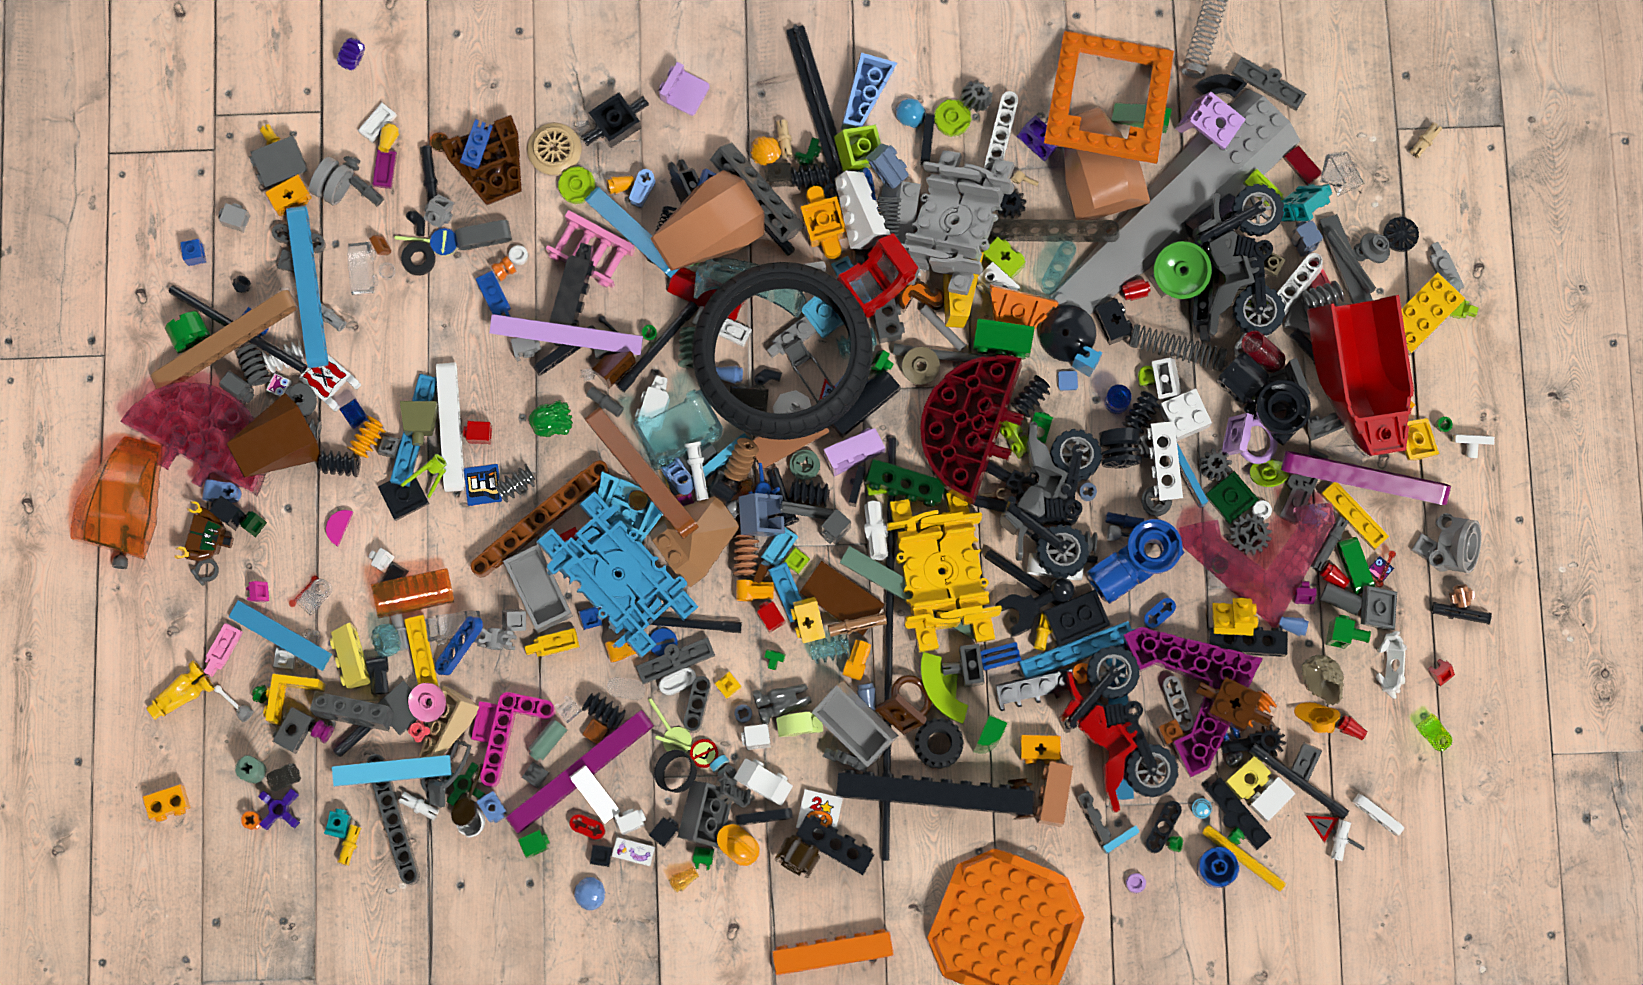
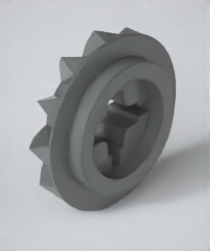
(1148, 505)

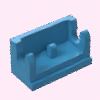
(1087, 364)

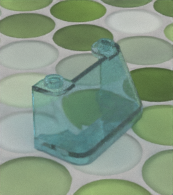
(685, 423)

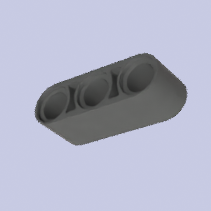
(483, 235)
(696, 694)

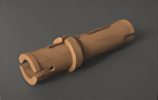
(857, 624)

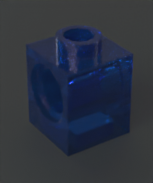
(354, 413)

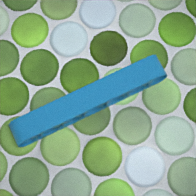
(627, 227)

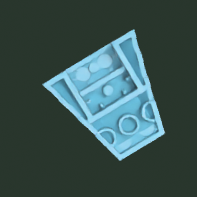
(616, 492)

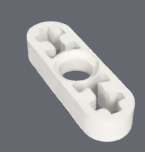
(1378, 815)

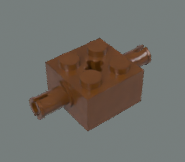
(1222, 709)

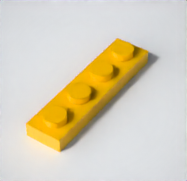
(1355, 515)
(421, 650)

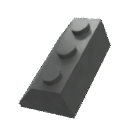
(703, 814)

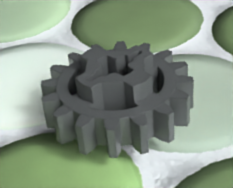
(1257, 535)

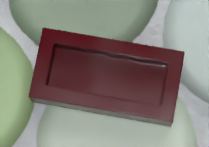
(1303, 165)

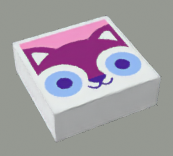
(278, 385)

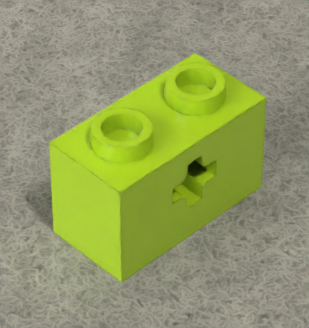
(1001, 248)

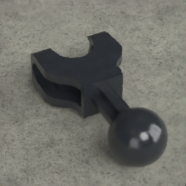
(1028, 607)

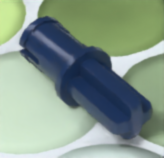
(1123, 520)

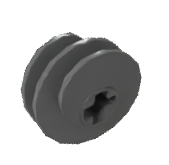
(305, 393)

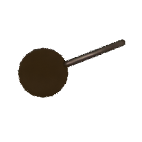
(465, 809)

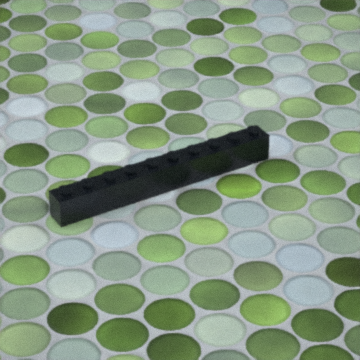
(935, 794)

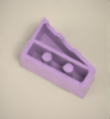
(853, 451)

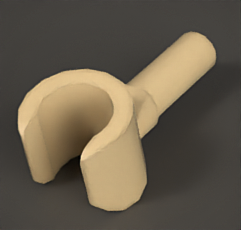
(1019, 176)
(994, 494)

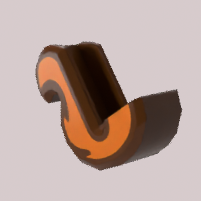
(922, 293)

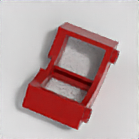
(881, 275)

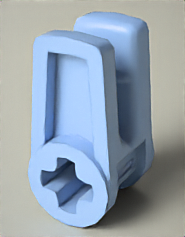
(640, 189)

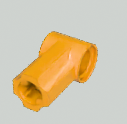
(748, 590)
(855, 664)

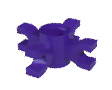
(267, 822)

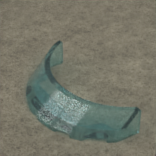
(716, 273)

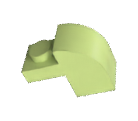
(798, 724)

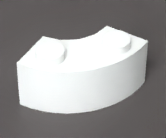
(763, 781)

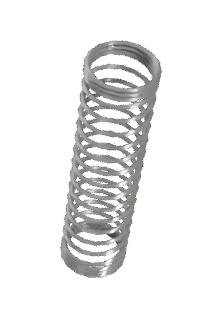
(1195, 66)

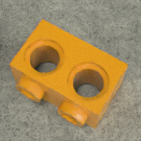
(166, 798)

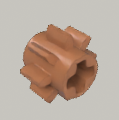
(1461, 595)

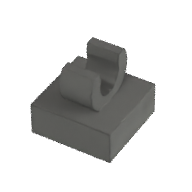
(535, 775)

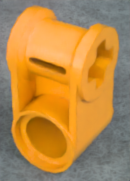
(618, 654)

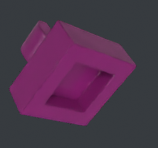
(1305, 594)

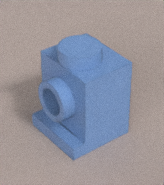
(492, 799)

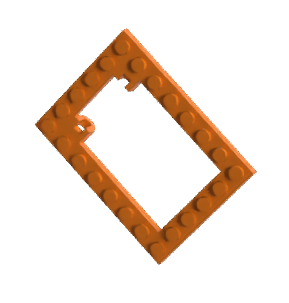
(1142, 143)

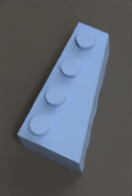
(868, 83)

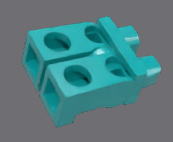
(1304, 201)

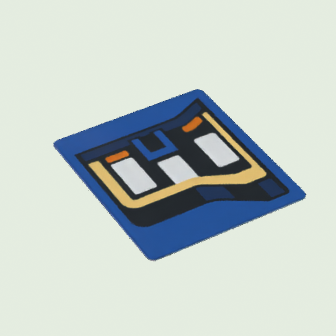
(480, 484)

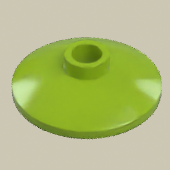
(1268, 473)

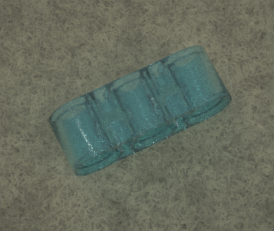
(1061, 259)

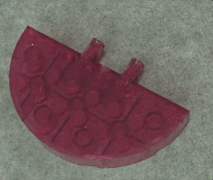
(195, 424)

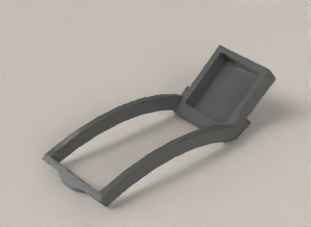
(798, 355)
(437, 788)

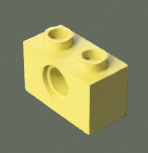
(1240, 787)

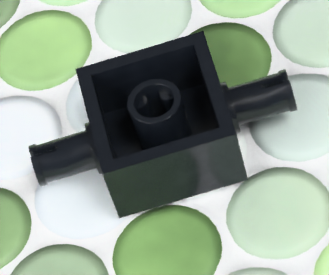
(616, 109)

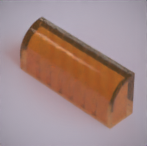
(412, 593)

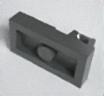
(1321, 427)
(1306, 760)

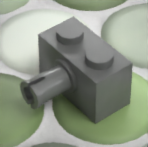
(969, 666)

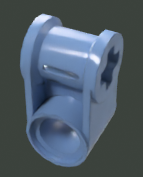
(676, 474)
(214, 489)

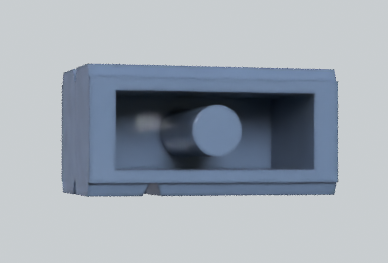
(887, 165)
(1306, 237)

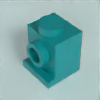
(341, 830)

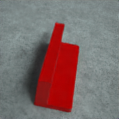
(683, 285)

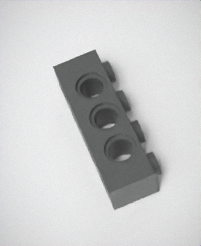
(352, 711)

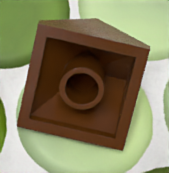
(613, 367)

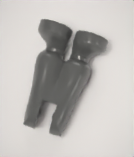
(783, 701)

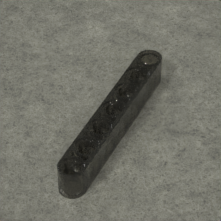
(1061, 236)

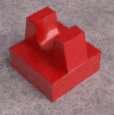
(1442, 673)

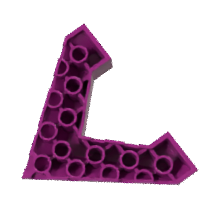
(1202, 663)

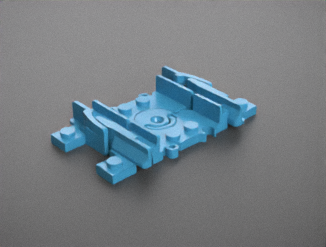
(597, 575)

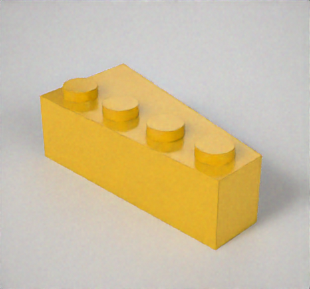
(958, 306)

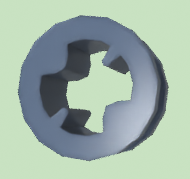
(1087, 497)
(741, 708)

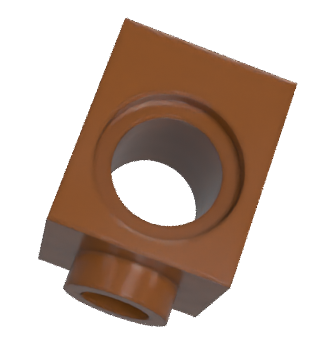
(1170, 732)

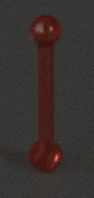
(1379, 583)
(292, 603)

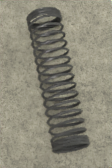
(1135, 340)

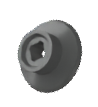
(1375, 247)

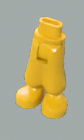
(180, 691)

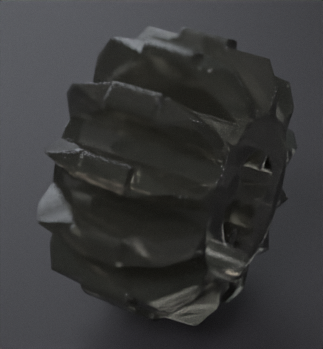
(283, 777)

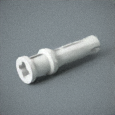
(695, 461)

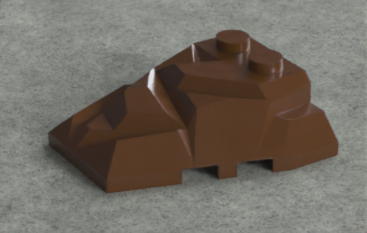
(500, 165)

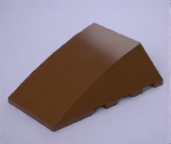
(274, 440)

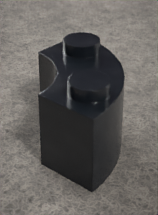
(1220, 84)

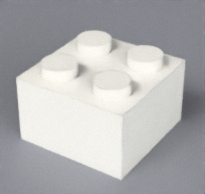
(1187, 413)

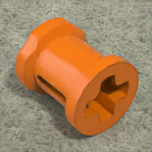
(245, 822)

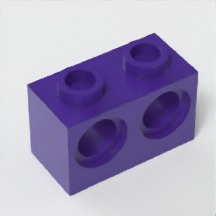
(1033, 136)

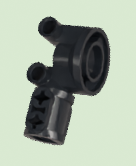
(1249, 384)

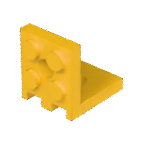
(277, 691)

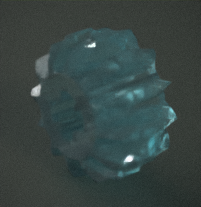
(386, 640)

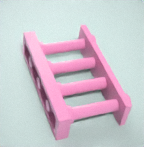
(590, 231)

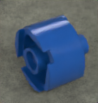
(1227, 862)

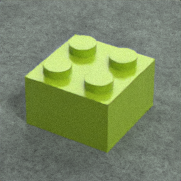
(856, 145)

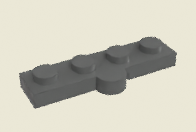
(1269, 83)
(1300, 492)
(675, 660)

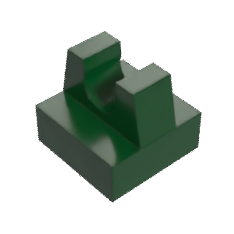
(253, 524)

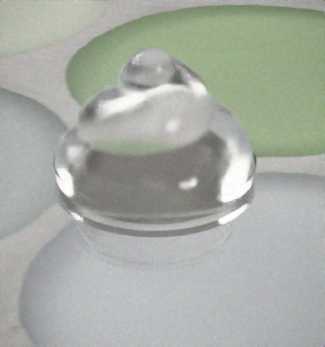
(581, 127)

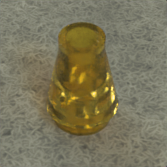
(683, 879)

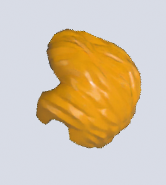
(765, 150)

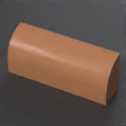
(774, 450)

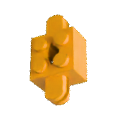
(823, 222)

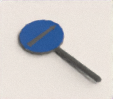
(662, 638)

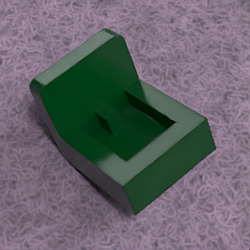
(813, 151)

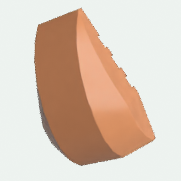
(1102, 182)
(710, 222)

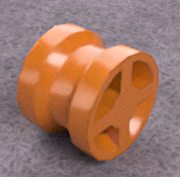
(1081, 676)

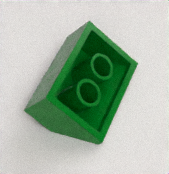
(1003, 338)

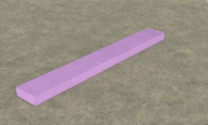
(565, 334)

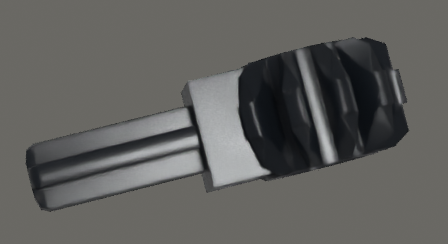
(1013, 480)
(1258, 737)

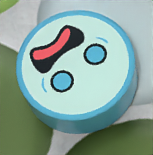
(719, 763)

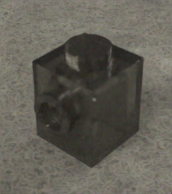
(778, 175)

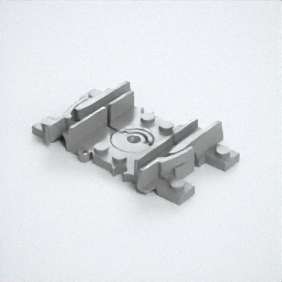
(957, 247)

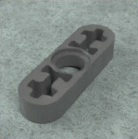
(285, 240)

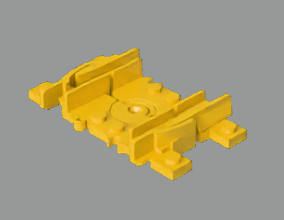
(961, 571)

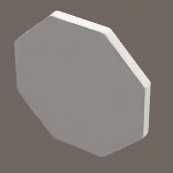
(791, 402)

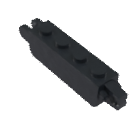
(684, 180)
(573, 287)
(1203, 302)

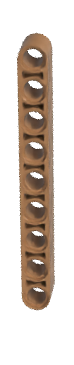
(225, 340)

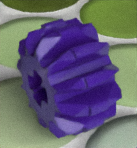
(351, 54)

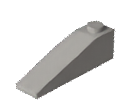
(909, 194)

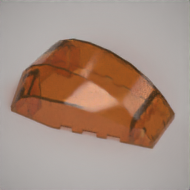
(121, 500)

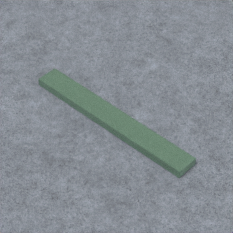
(886, 579)

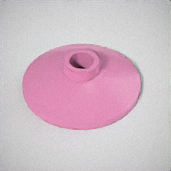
(418, 702)

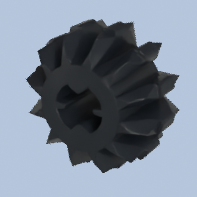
(1018, 204)

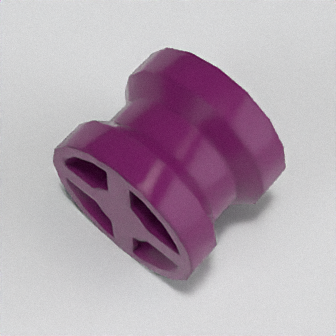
(322, 731)

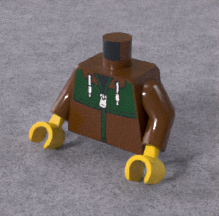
(204, 536)

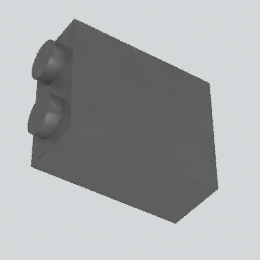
(278, 161)

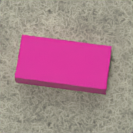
(484, 722)

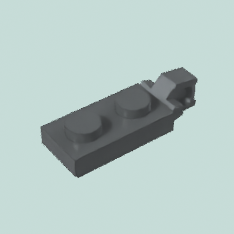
(1093, 817)

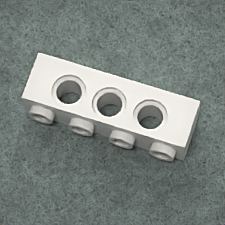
(1166, 430)

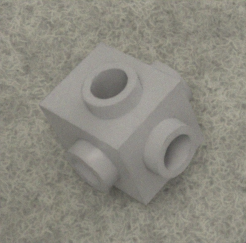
(438, 211)

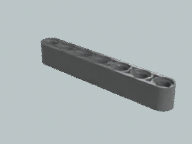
(398, 827)

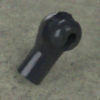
(418, 220)
(766, 375)

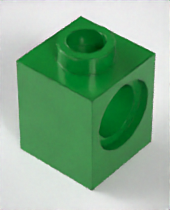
(534, 843)

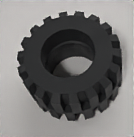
(947, 728)

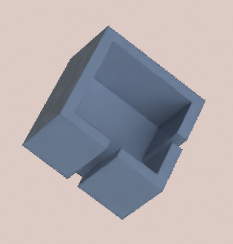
(754, 513)

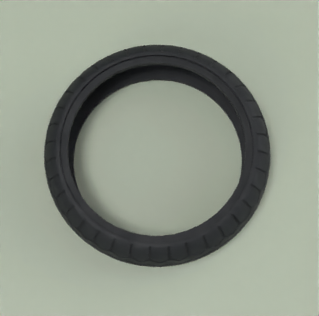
(762, 279)

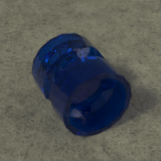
(1117, 399)

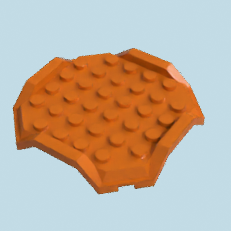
(1005, 923)

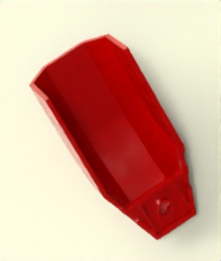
(1365, 370)

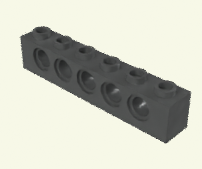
(776, 213)

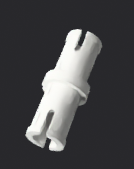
(419, 806)
(1340, 840)

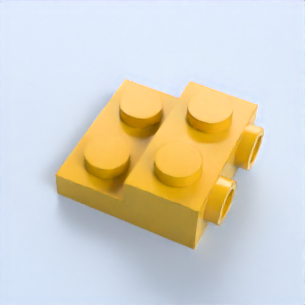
(1235, 617)

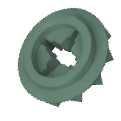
(799, 457)

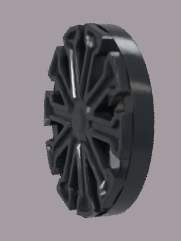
(1401, 234)

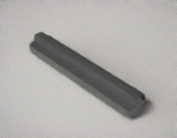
(805, 510)

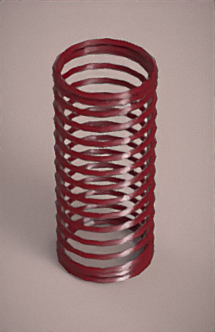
(1265, 348)

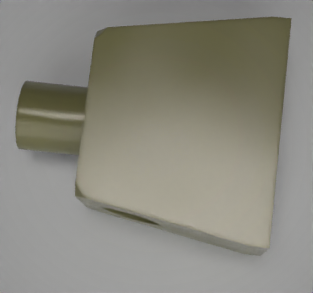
(418, 419)

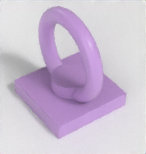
(1238, 435)

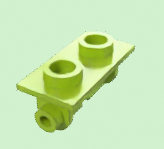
(1011, 433)

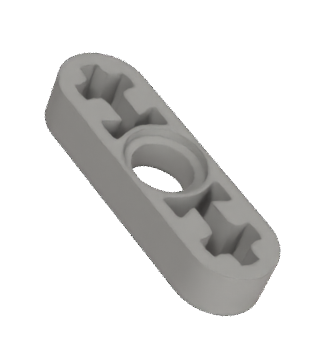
(1168, 691)

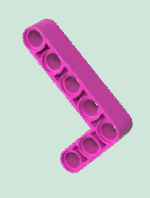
(497, 729)

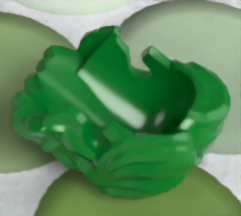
(551, 419)

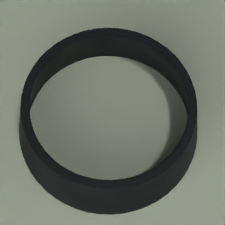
(661, 766)

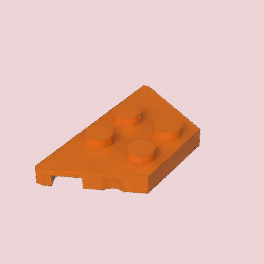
(1019, 307)

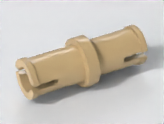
(784, 139)
(1425, 140)

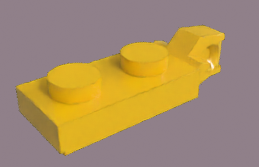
(554, 643)

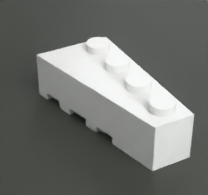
(859, 211)

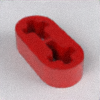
(585, 831)

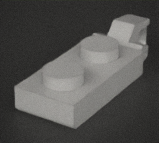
(1443, 263)
(802, 329)

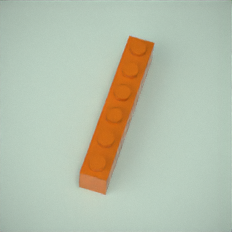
(832, 953)

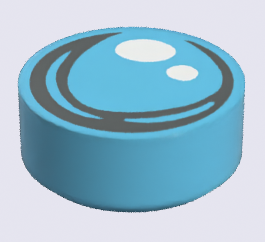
(1201, 808)

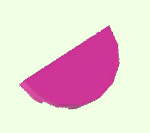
(337, 525)

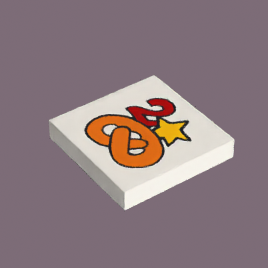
(821, 806)

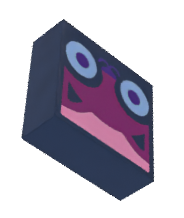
(1377, 568)

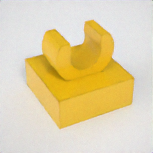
(728, 685)

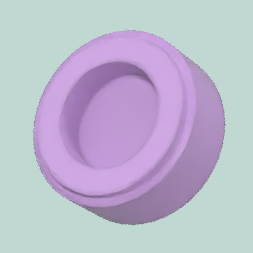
(1135, 883)

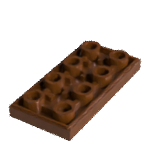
(840, 595)

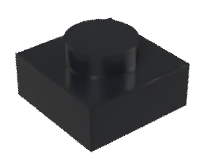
(601, 855)

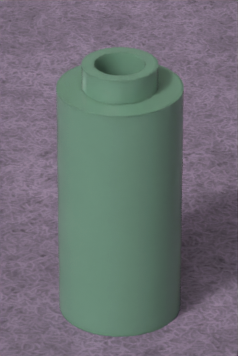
(547, 740)

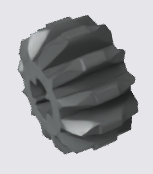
(976, 96)
(1212, 471)

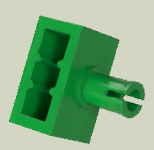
(1342, 631)

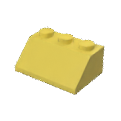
(350, 656)

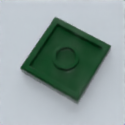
(1231, 497)

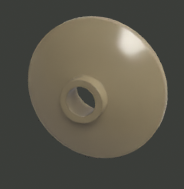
(927, 372)

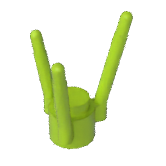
(434, 466)

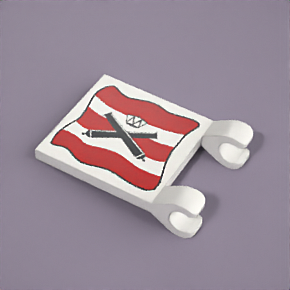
(328, 380)

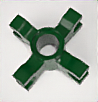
(457, 793)

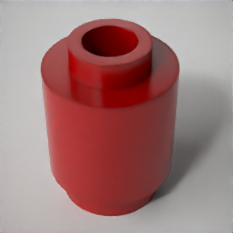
(1136, 289)

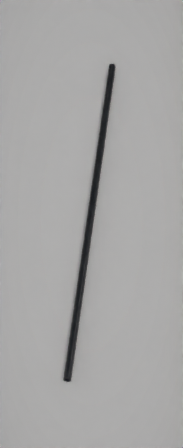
(888, 656)

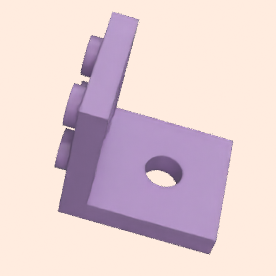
(1203, 117)

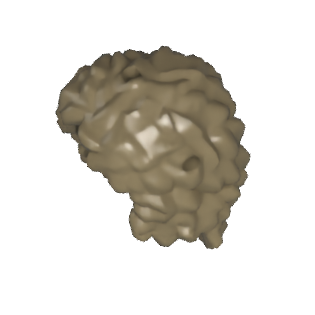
(1323, 678)

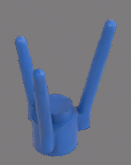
(763, 487)

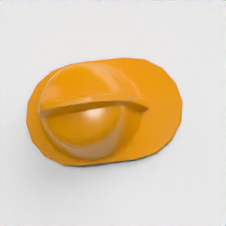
(1320, 718)
(738, 844)

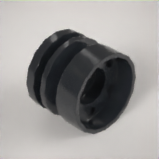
(1120, 451)

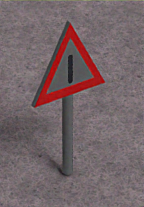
(1325, 826)

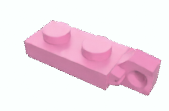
(222, 648)

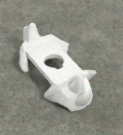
(1395, 650)

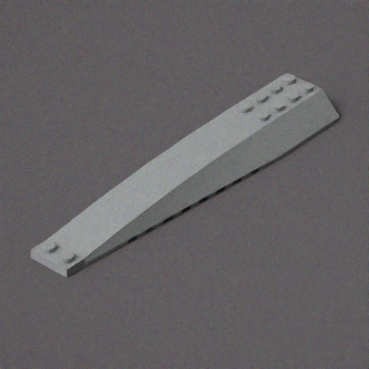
(1178, 196)

